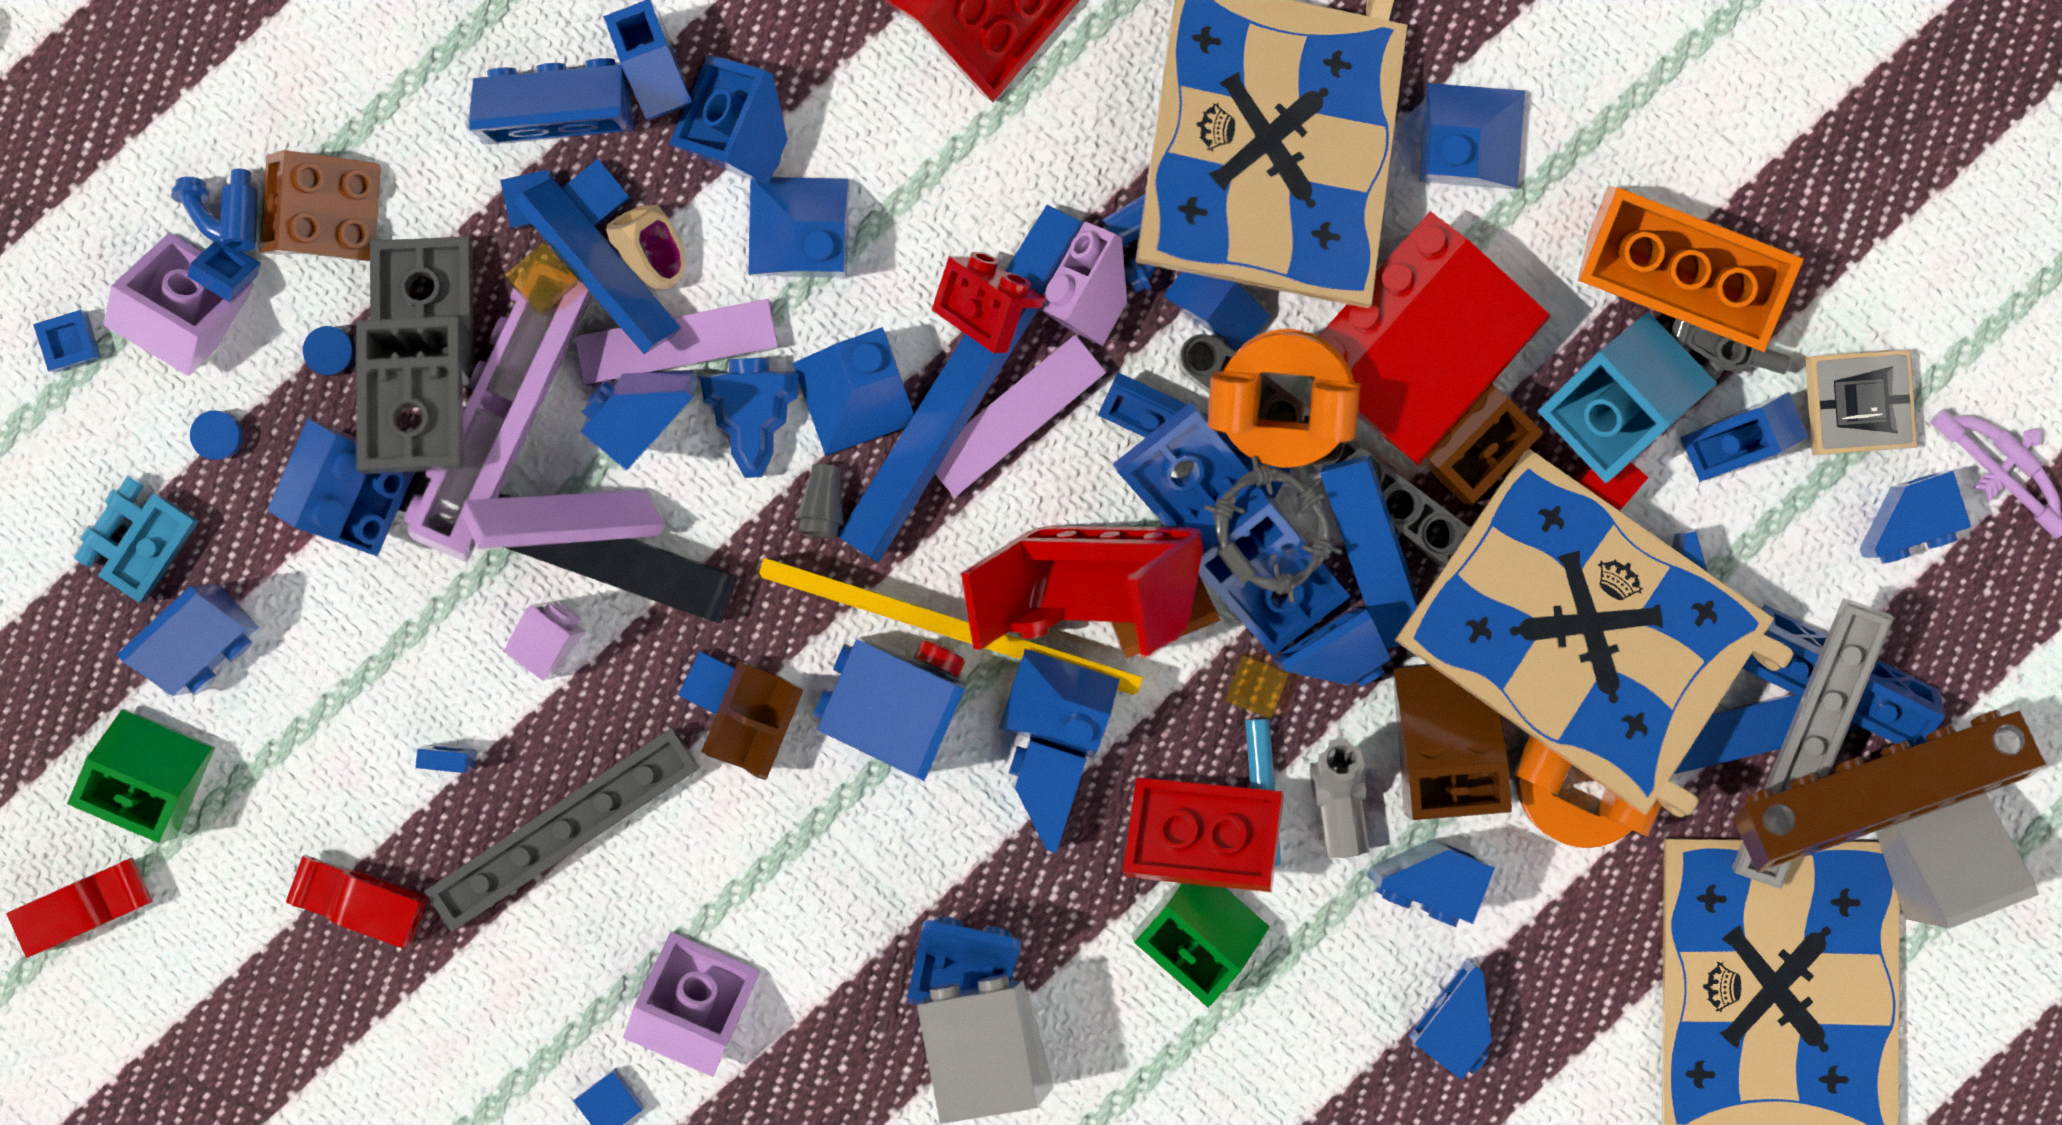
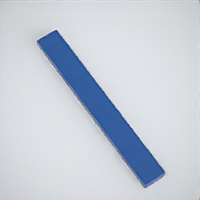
(951, 401)

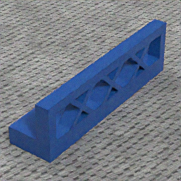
(1891, 703)

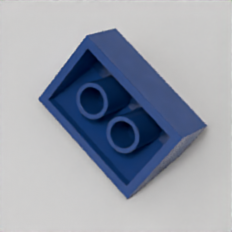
(551, 102)

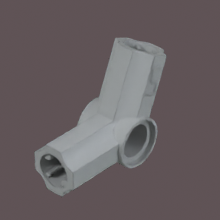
(1339, 793)

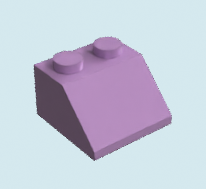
(167, 310)
(691, 1004)

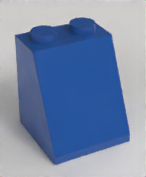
(889, 707)

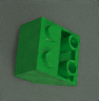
(142, 777)
(1201, 937)

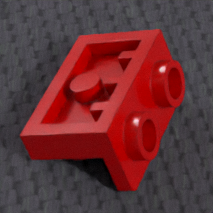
(983, 299)

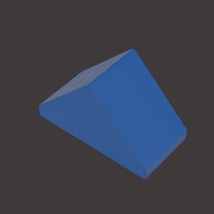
(1218, 307)

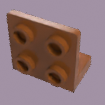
(319, 205)

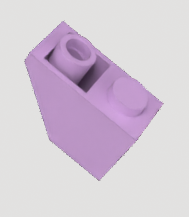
(1089, 285)
(544, 638)

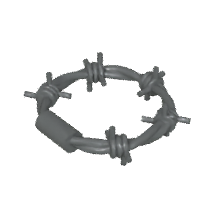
(1236, 559)

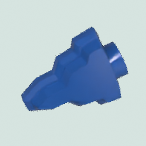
(750, 407)

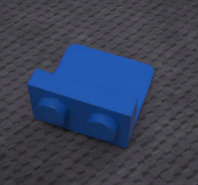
(960, 955)

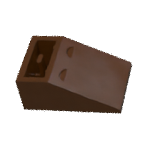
(1482, 445)
(1448, 748)

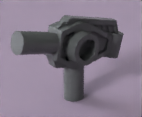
(1726, 353)

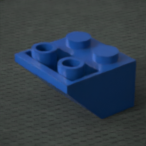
(331, 498)
(1438, 877)

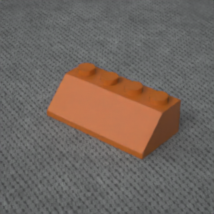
(1687, 268)

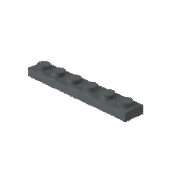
(562, 829)

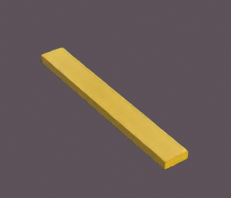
(925, 618)

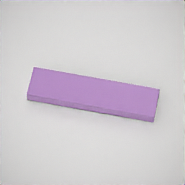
(702, 339)
(1018, 414)
(561, 518)

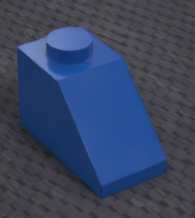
(1744, 437)
(1047, 786)
(1457, 1023)

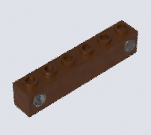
(1888, 789)

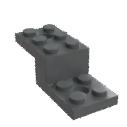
(415, 355)

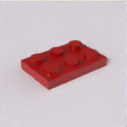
(1203, 834)

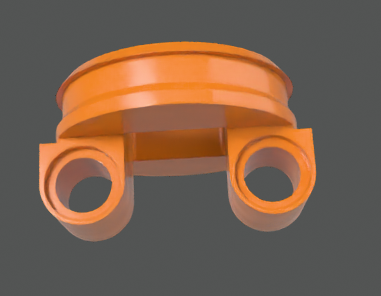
(1237, 394)
(1543, 772)

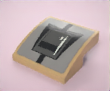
(1860, 402)

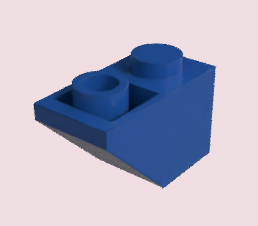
(648, 59)
(1916, 513)

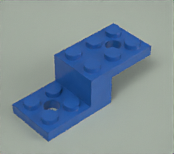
(1259, 533)

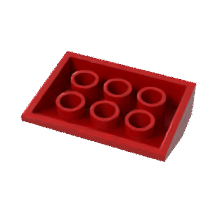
(1433, 337)

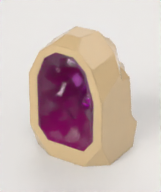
(648, 245)

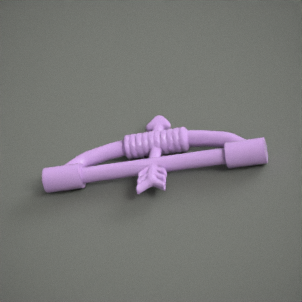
(2017, 453)

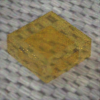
(541, 279)
(1256, 686)

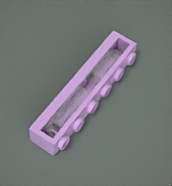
(497, 417)

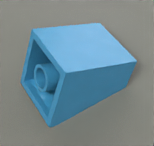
(1626, 396)

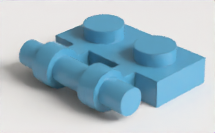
(147, 546)

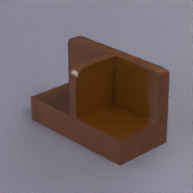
(752, 719)

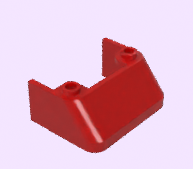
(1086, 576)

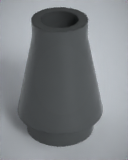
(821, 505)

